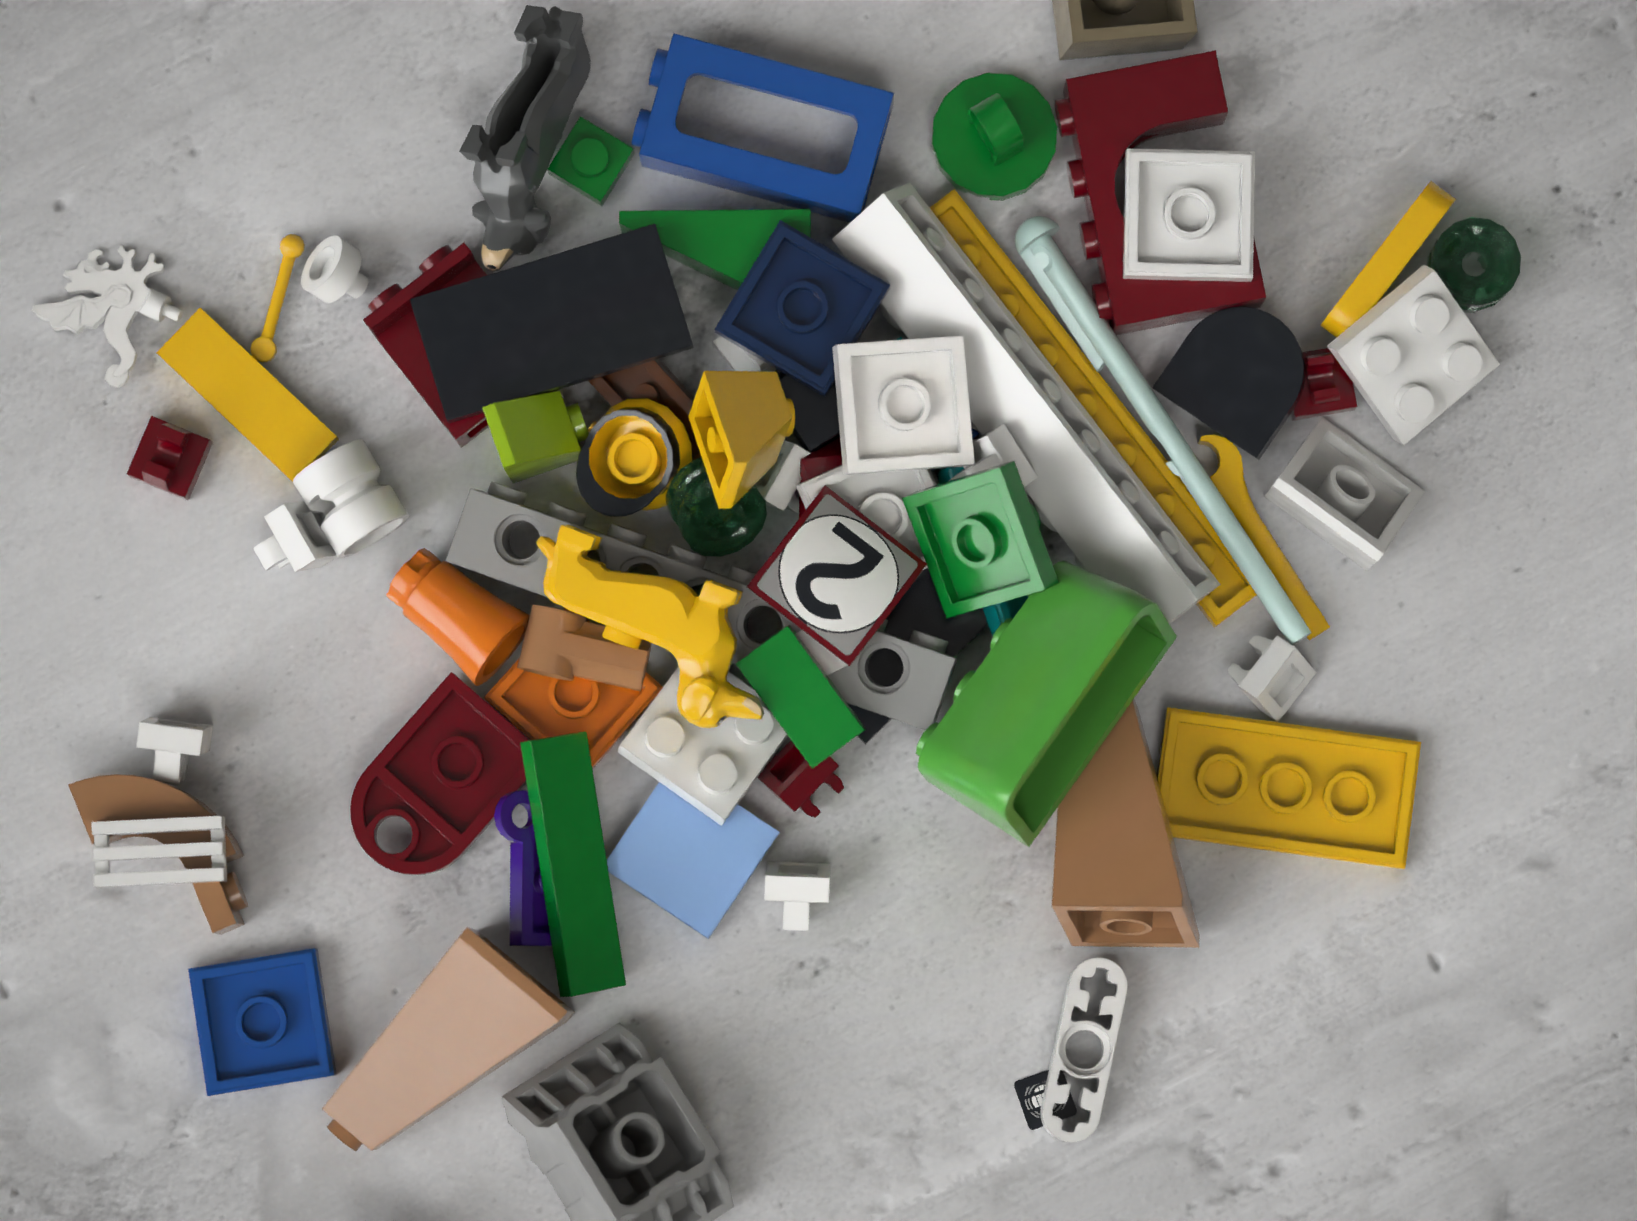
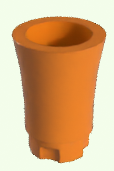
(458, 614)

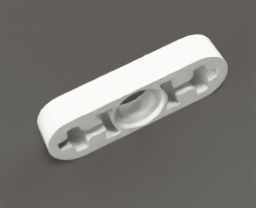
(1079, 999)

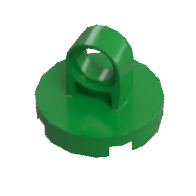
(994, 136)

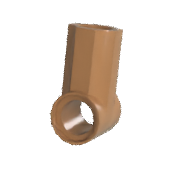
(569, 647)

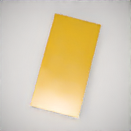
(1288, 787)

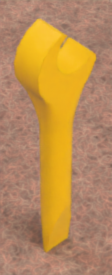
(1232, 486)

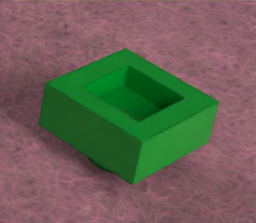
(591, 161)

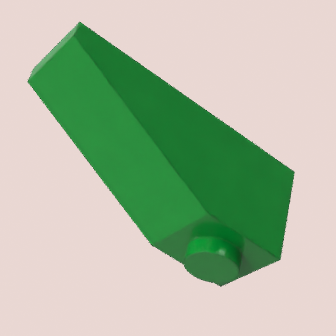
(716, 241)

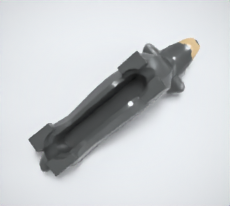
(525, 131)

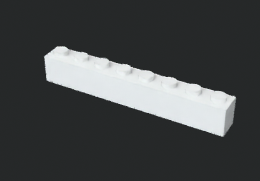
(1082, 479)

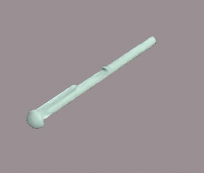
(1104, 348)

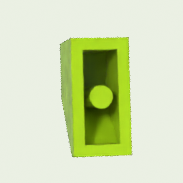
(536, 433)

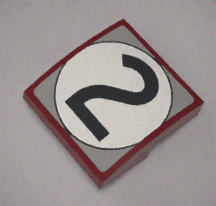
(836, 575)

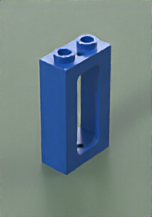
(746, 172)

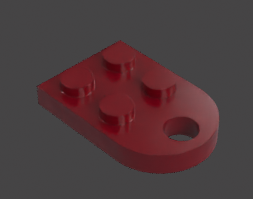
(440, 777)

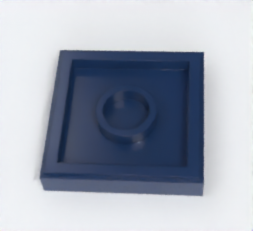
(800, 306)

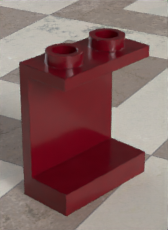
(398, 332)

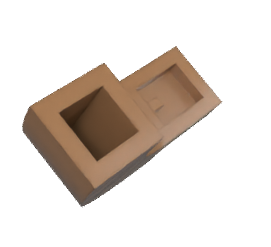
(140, 798)

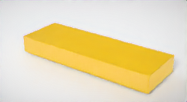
(247, 394)

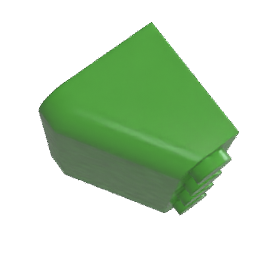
(1044, 699)

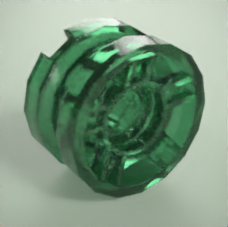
(1497, 255)
(702, 523)

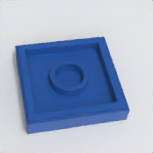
(262, 1022)

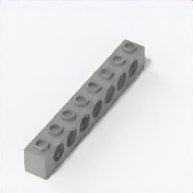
(484, 547)

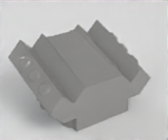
(619, 1136)

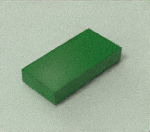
(800, 696)

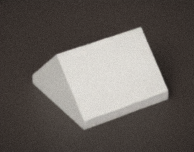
(1345, 494)

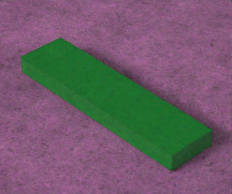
(573, 864)

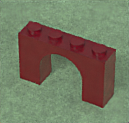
(1119, 113)

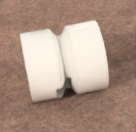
(351, 499)

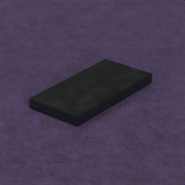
(552, 323)

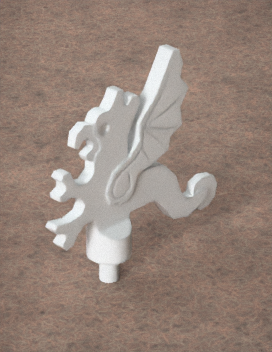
(119, 300)

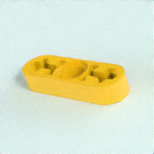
(1389, 258)

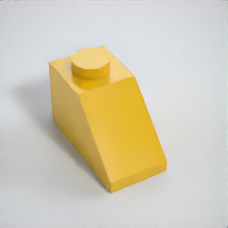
(739, 429)

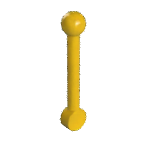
(264, 348)

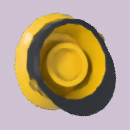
(632, 458)

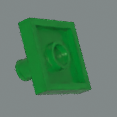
(981, 539)

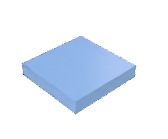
(689, 859)

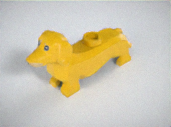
(659, 612)

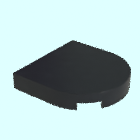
(1237, 376)

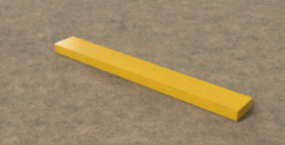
(1100, 403)

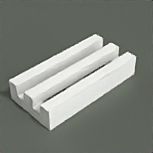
(104, 854)

